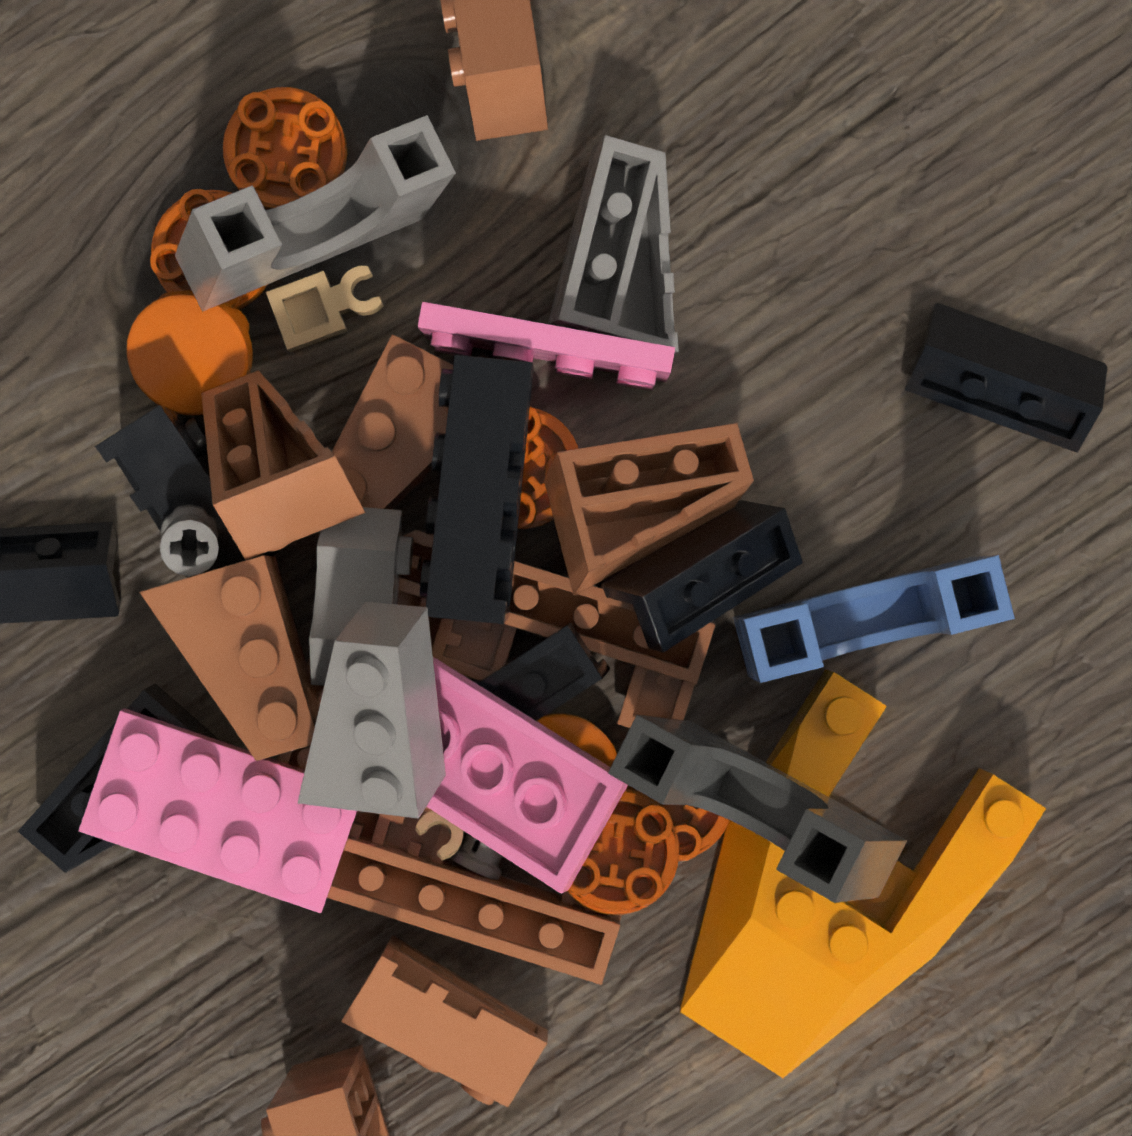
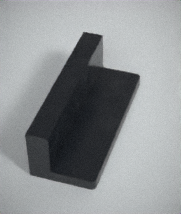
(1008, 378)
(58, 572)
(707, 572)
(547, 674)

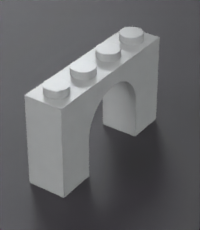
(241, 246)

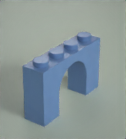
(904, 606)

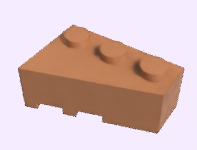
(244, 650)
(327, 1099)

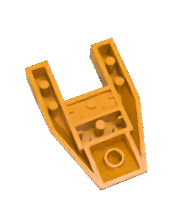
(791, 968)

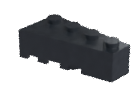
(478, 489)

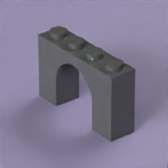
(822, 840)

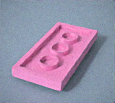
(574, 351)
(518, 783)
(215, 811)

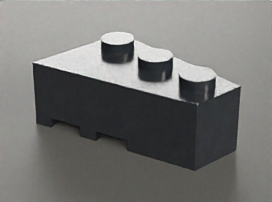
(169, 469)
(57, 821)

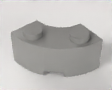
(355, 565)

